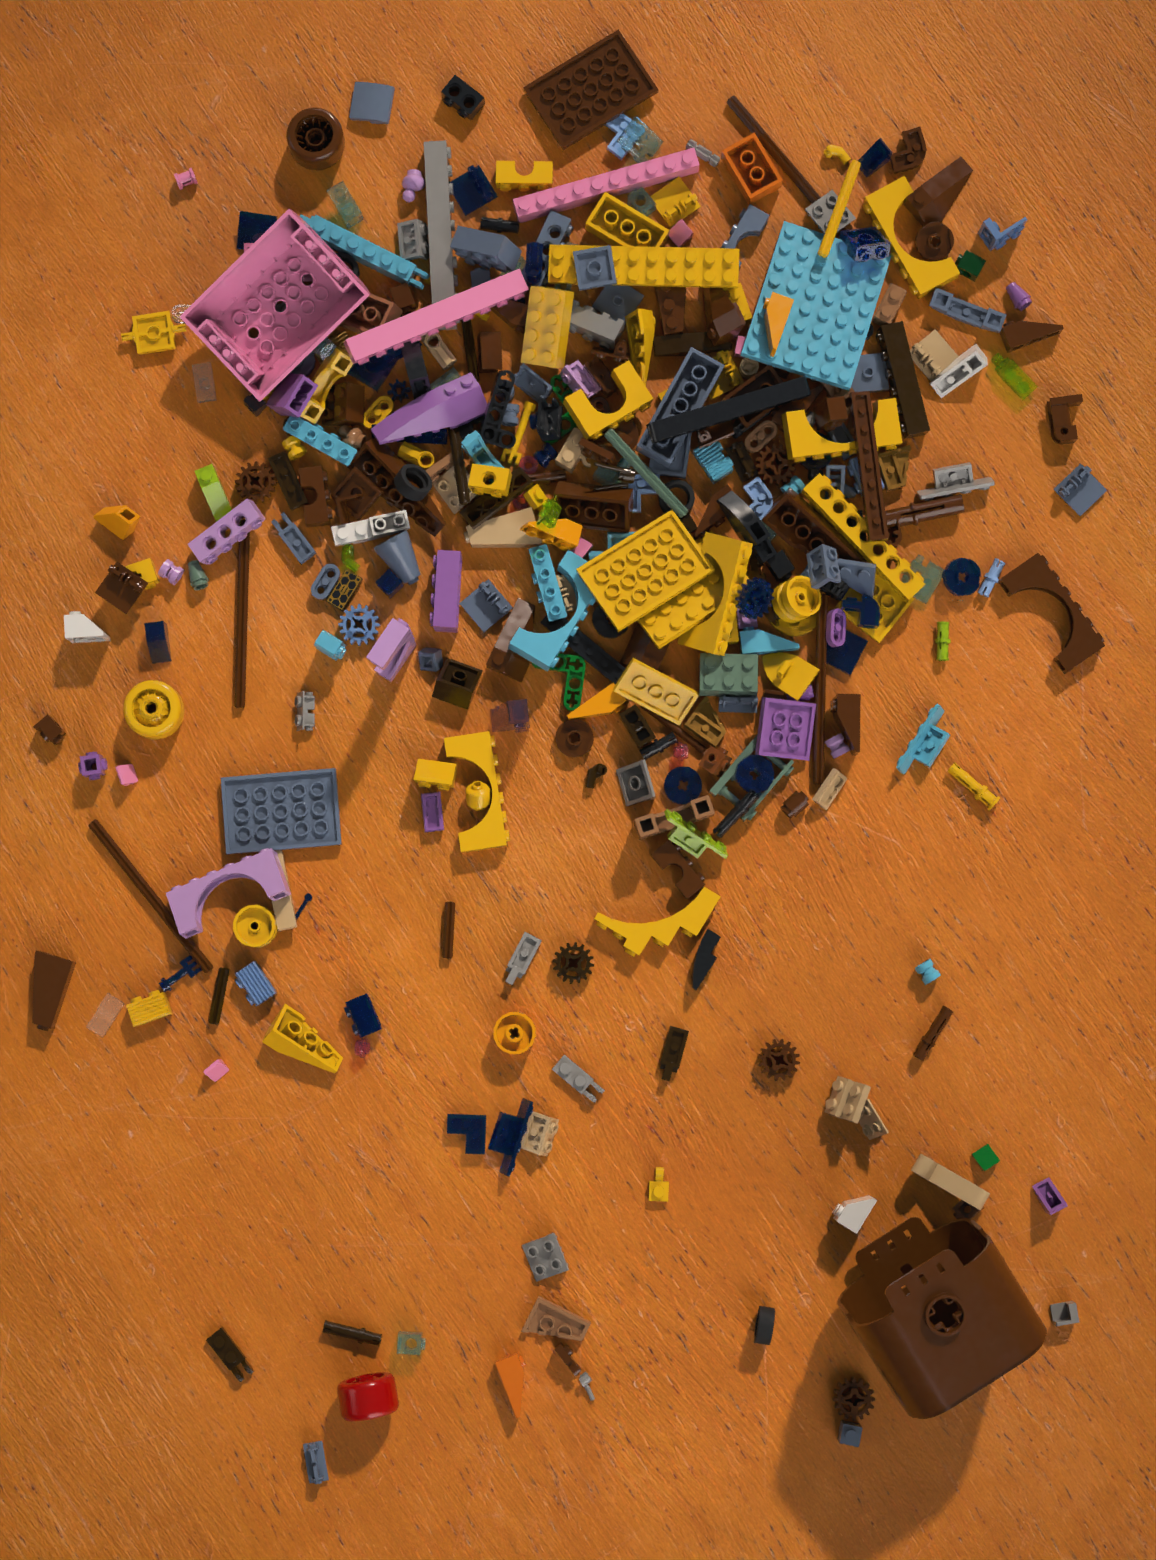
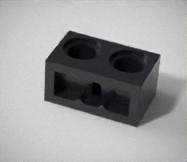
(465, 95)

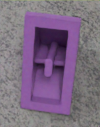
(1049, 1196)

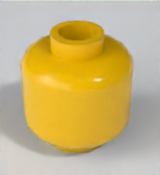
(478, 795)

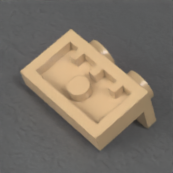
(539, 1134)

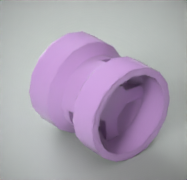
(171, 572)
(837, 745)

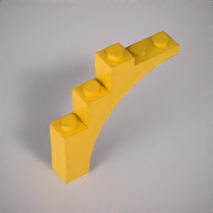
(638, 934)

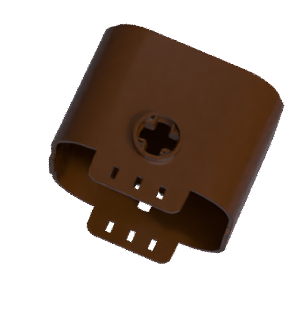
(951, 1325)

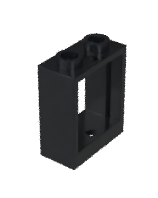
(416, 368)

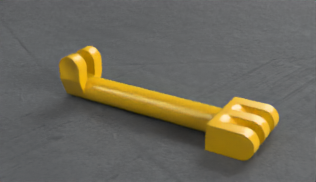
(512, 452)

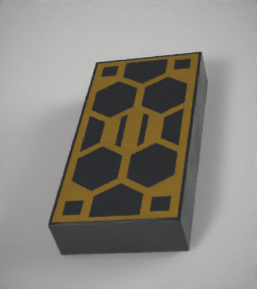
(344, 590)

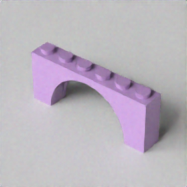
(392, 649)
(189, 899)

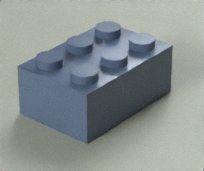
(485, 249)

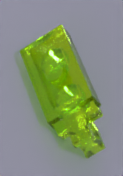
(1013, 376)

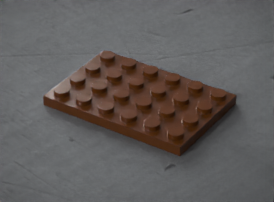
(590, 89)

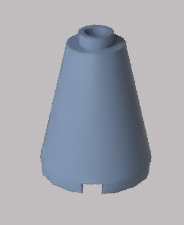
(400, 557)

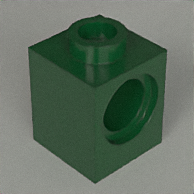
(969, 265)

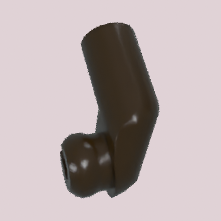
(593, 773)

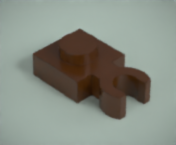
(565, 1354)

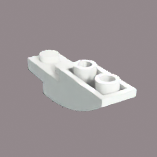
(371, 528)

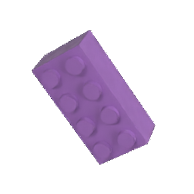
(447, 591)

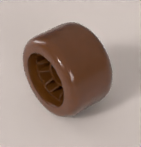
(314, 125)

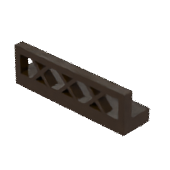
(486, 501)

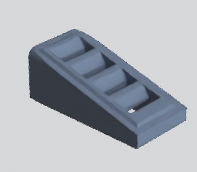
(839, 468)

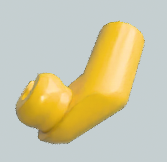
(833, 150)

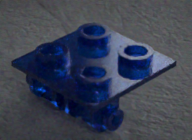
(472, 190)
(252, 227)

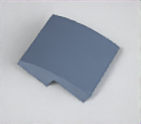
(371, 102)

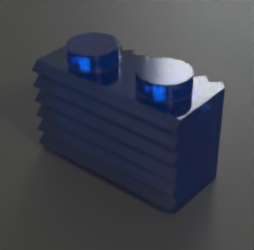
(363, 1016)

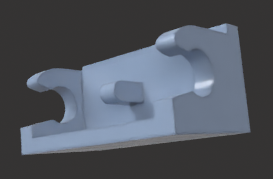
(532, 383)

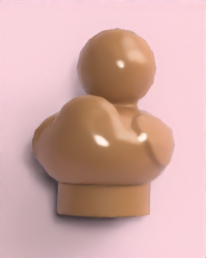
(354, 436)

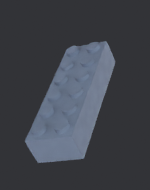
(687, 392)

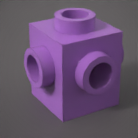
(86, 763)

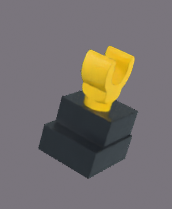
(254, 405)

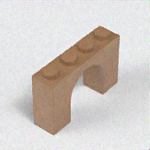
(657, 823)

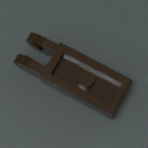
(229, 1353)

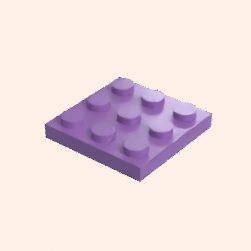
(785, 729)

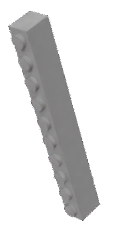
(439, 221)

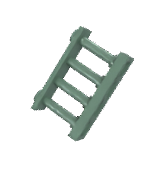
(721, 789)

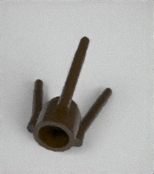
(625, 475)

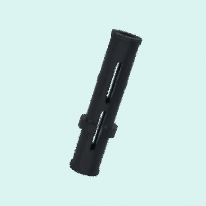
(742, 806)

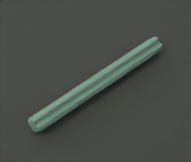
(646, 473)

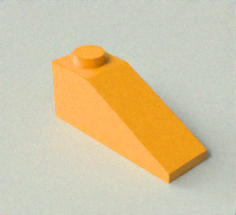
(775, 318)
(601, 704)

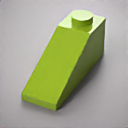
(213, 491)

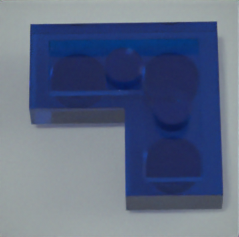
(473, 1126)

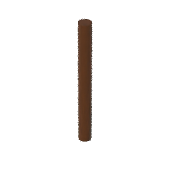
(678, 731)

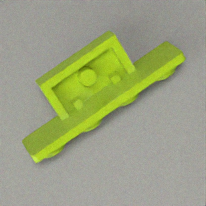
(690, 838)

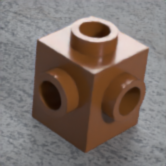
(715, 760)

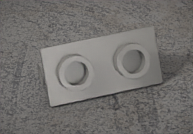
(305, 701)

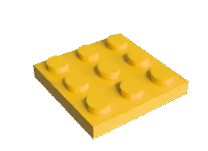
(889, 603)

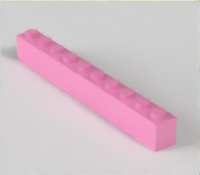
(612, 182)
(436, 316)

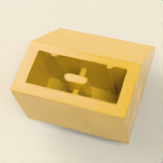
(435, 773)

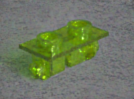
(549, 512)

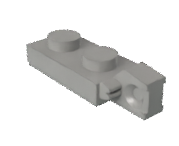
(522, 957)

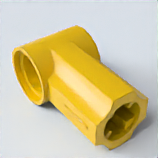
(415, 455)

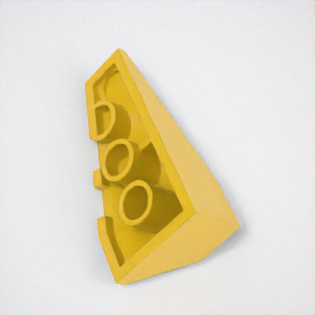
(640, 332)
(296, 1039)

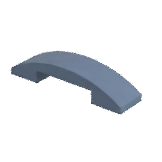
(967, 312)

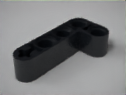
(500, 408)

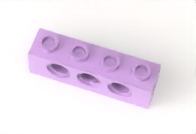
(201, 544)

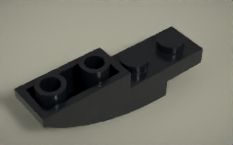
(748, 524)

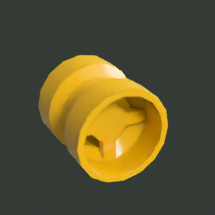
(294, 448)

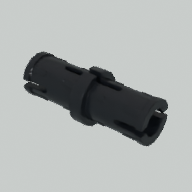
(500, 225)
(658, 746)

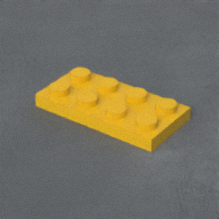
(656, 691)

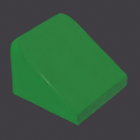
(985, 1157)

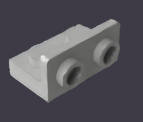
(413, 239)

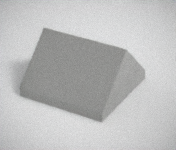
(636, 783)

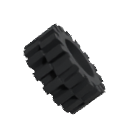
(835, 590)

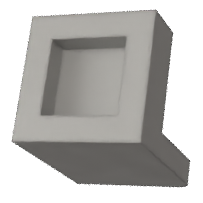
(1064, 1313)

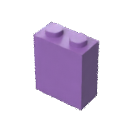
(292, 395)

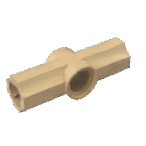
(440, 351)

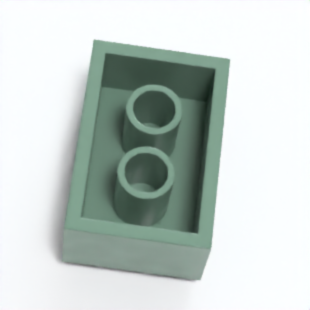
(728, 675)

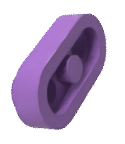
(836, 627)

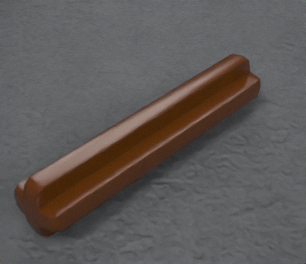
(448, 931)

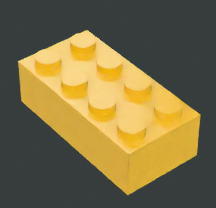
(623, 225)
(547, 327)

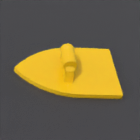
(789, 673)

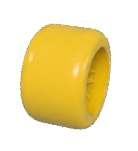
(167, 715)

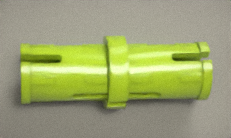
(942, 641)

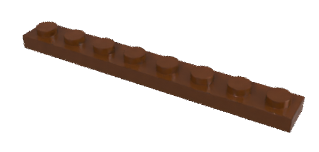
(868, 466)

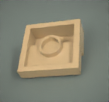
(847, 1099)

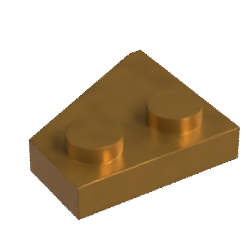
(893, 467)
(706, 723)

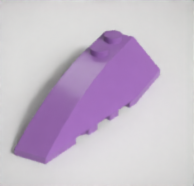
(440, 408)

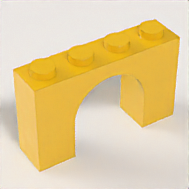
(594, 423)

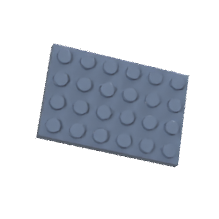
(281, 811)

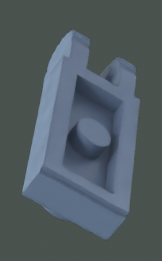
(294, 540)

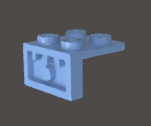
(993, 238)

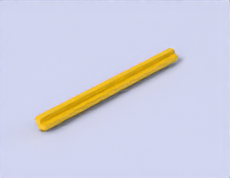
(839, 208)

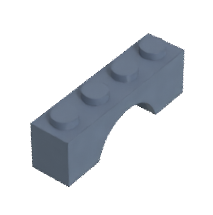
(751, 224)

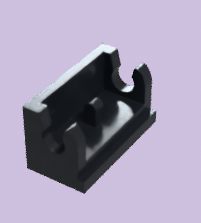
(549, 420)

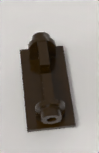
(742, 461)

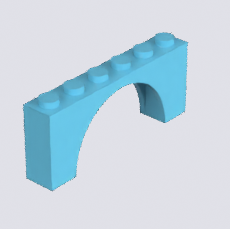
(544, 647)

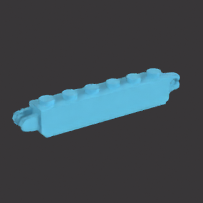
(366, 252)

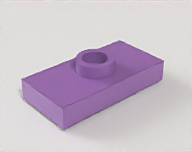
(432, 812)

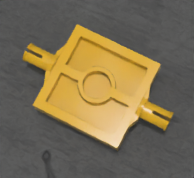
(153, 332)

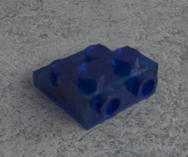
(865, 244)

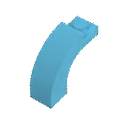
(478, 451)

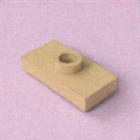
(829, 789)

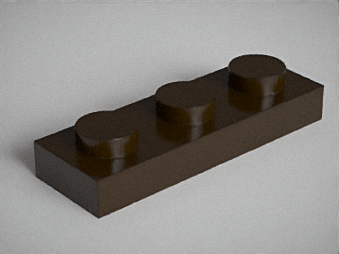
(288, 480)

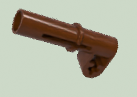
(950, 506)

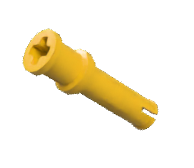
(980, 792)

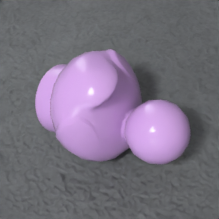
(412, 183)

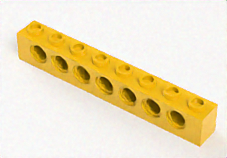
(852, 535)

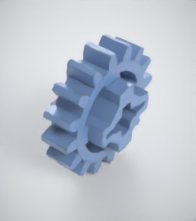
(353, 631)

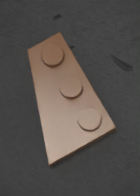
(554, 1320)

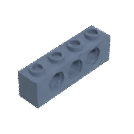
(554, 223)

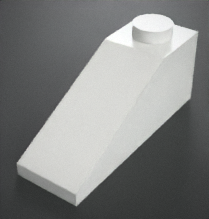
(959, 370)

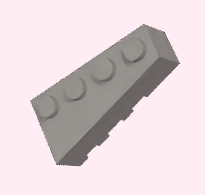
(595, 326)

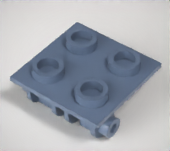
(1080, 489)
(486, 605)

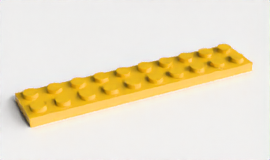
(655, 266)

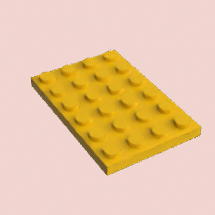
(645, 570)
(686, 608)

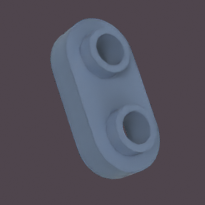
(325, 582)

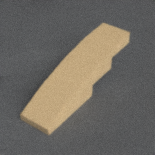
(284, 907)

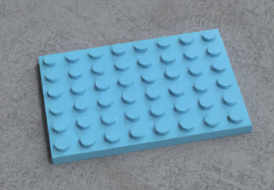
(829, 308)

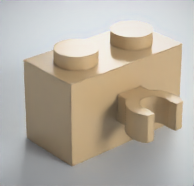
(571, 453)

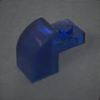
(868, 610)

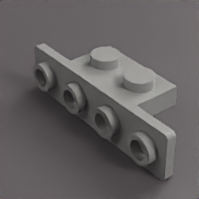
(954, 480)

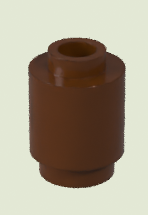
(795, 804)

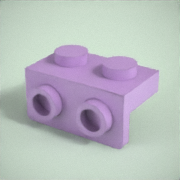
(578, 378)

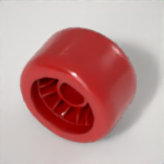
(367, 1396)

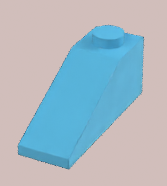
(762, 642)

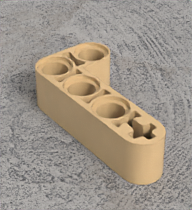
(950, 1181)

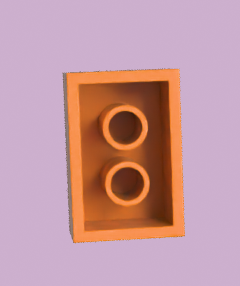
(751, 168)

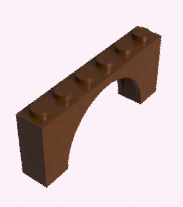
(1036, 575)

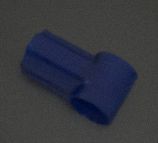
(534, 260)

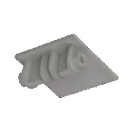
(822, 210)
(545, 1257)

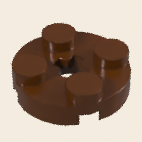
(940, 232)
(584, 733)

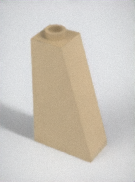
(503, 532)

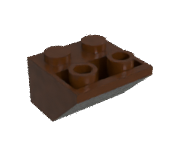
(344, 405)

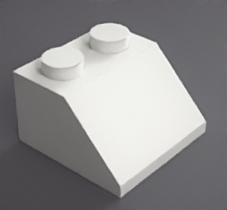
(81, 629)
(854, 1212)

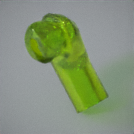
(347, 558)

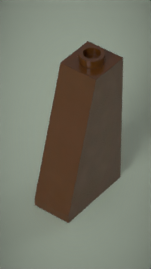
(51, 983)

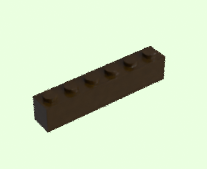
(902, 379)

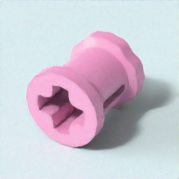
(185, 178)

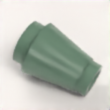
(197, 576)

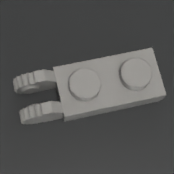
(576, 1077)

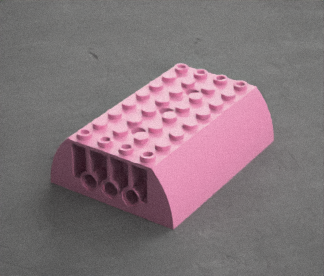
(248, 298)

